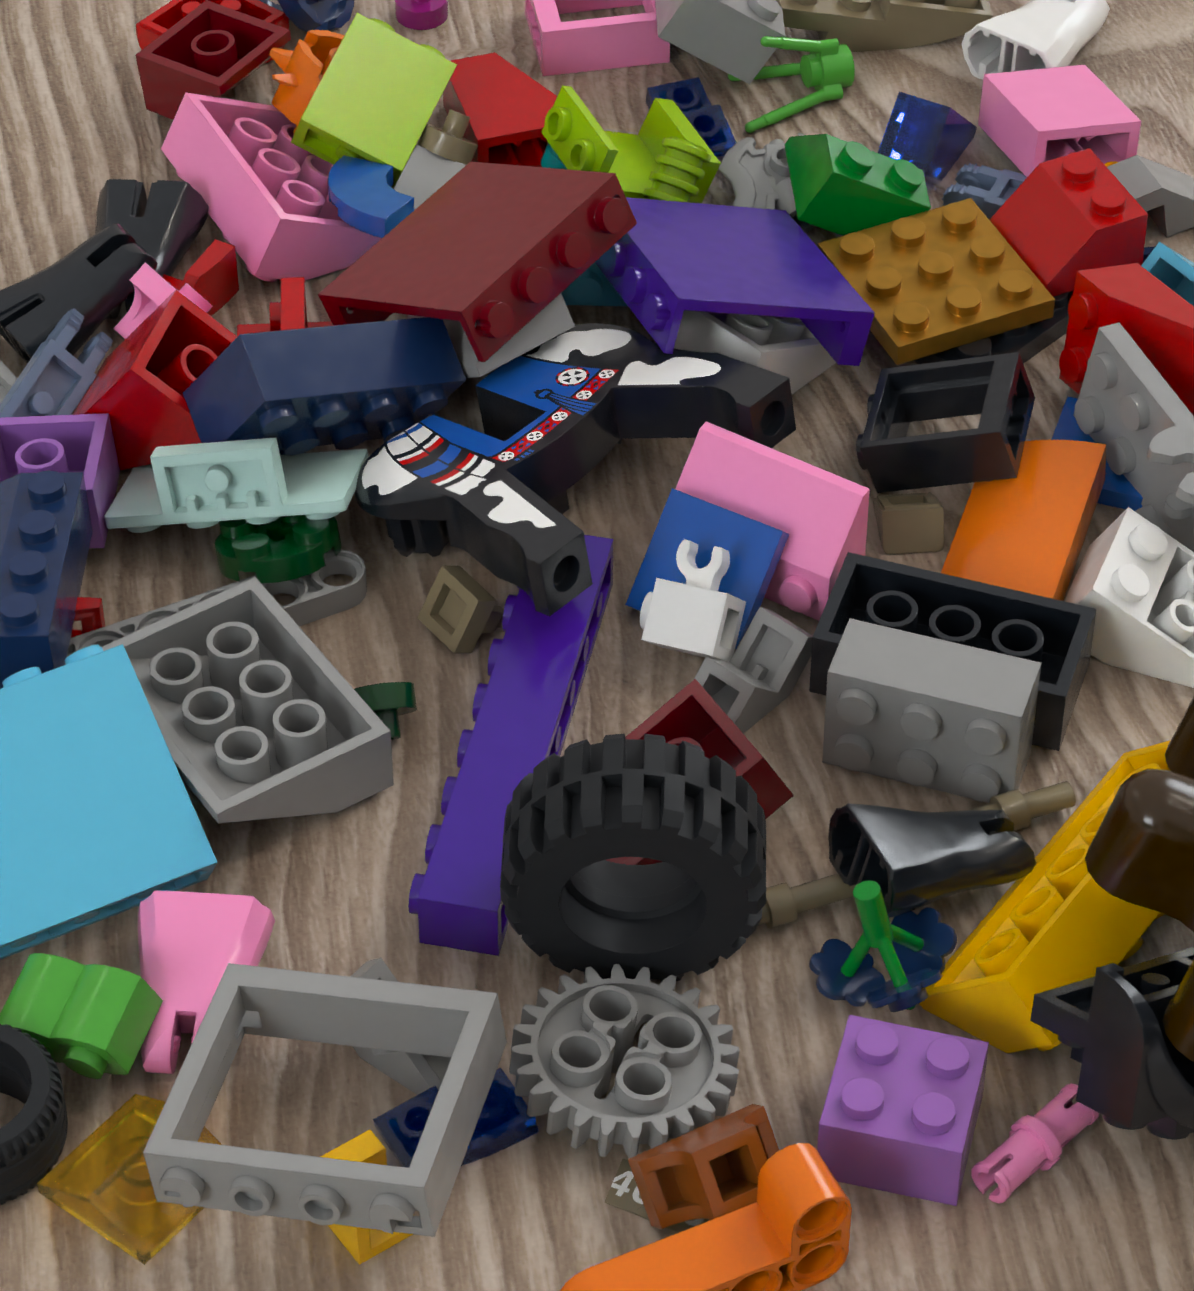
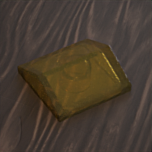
(110, 1184)

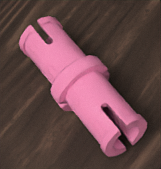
(1033, 1144)

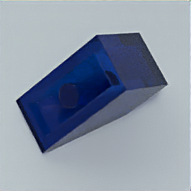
(926, 135)

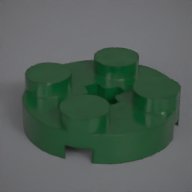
(277, 549)

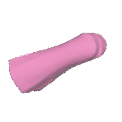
(183, 955)

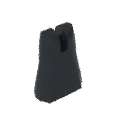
(161, 225)
(88, 279)
(925, 853)

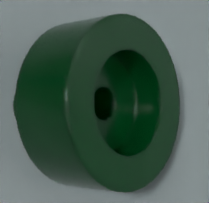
(389, 702)

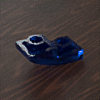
(695, 105)
(499, 1126)

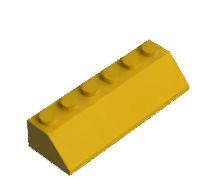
(1044, 930)

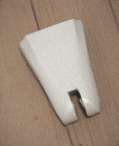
(1033, 36)

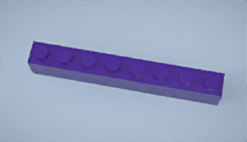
(517, 725)

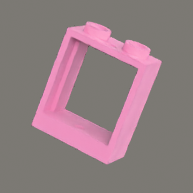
(594, 42)

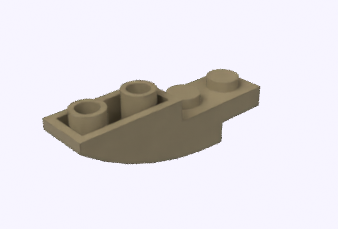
(885, 23)

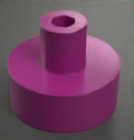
(421, 13)

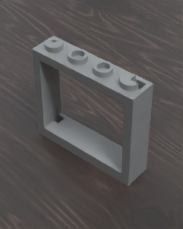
(338, 1012)

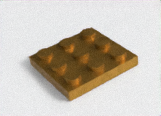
(939, 280)

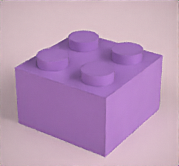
(65, 445)
(902, 1109)

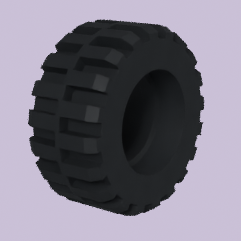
(634, 803)

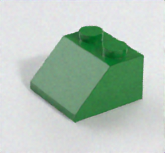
(849, 186)

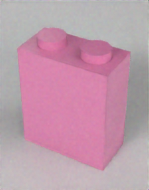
(1054, 114)

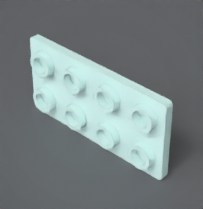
(234, 482)

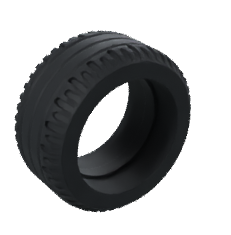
(39, 1131)

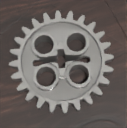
(587, 1031)

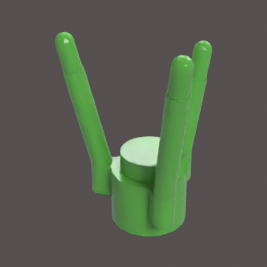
(826, 69)

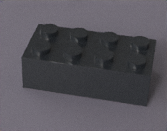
(966, 614)

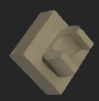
(459, 610)

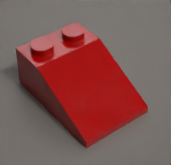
(1147, 310)

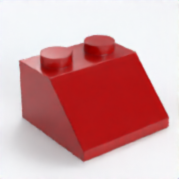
(1072, 219)

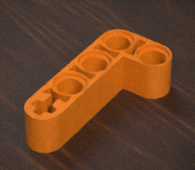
(779, 1243)

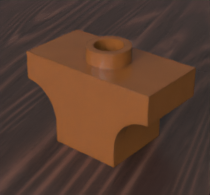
(705, 1169)

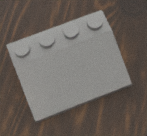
(257, 710)

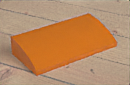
(1031, 526)

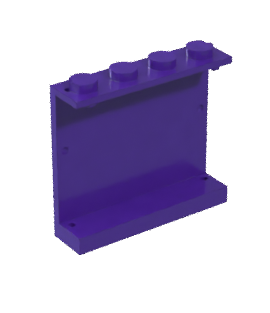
(733, 264)

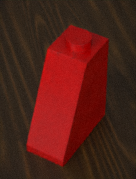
(503, 108)

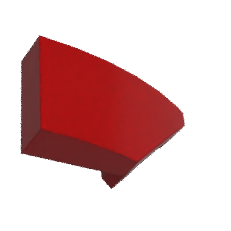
(212, 275)

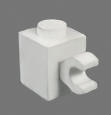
(694, 614)

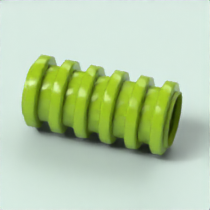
(677, 171)

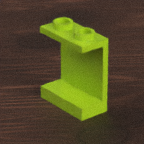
(374, 97)
(587, 147)

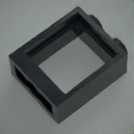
(946, 389)

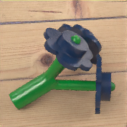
(909, 946)

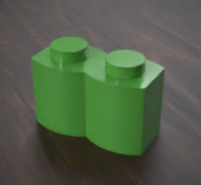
(82, 1013)

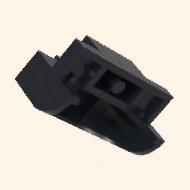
(1120, 1040)

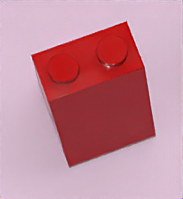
(147, 376)

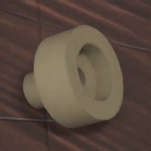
(449, 140)

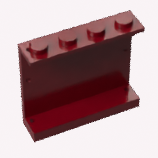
(486, 251)

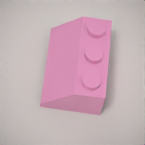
(815, 507)

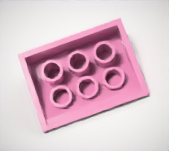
(262, 188)

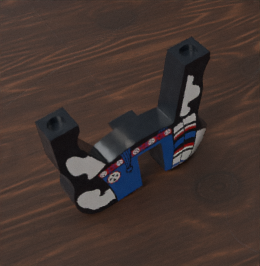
(545, 429)

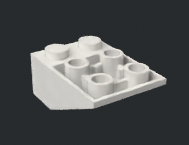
(1141, 598)

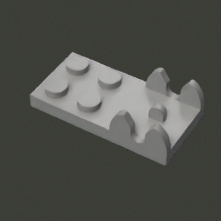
(1144, 430)

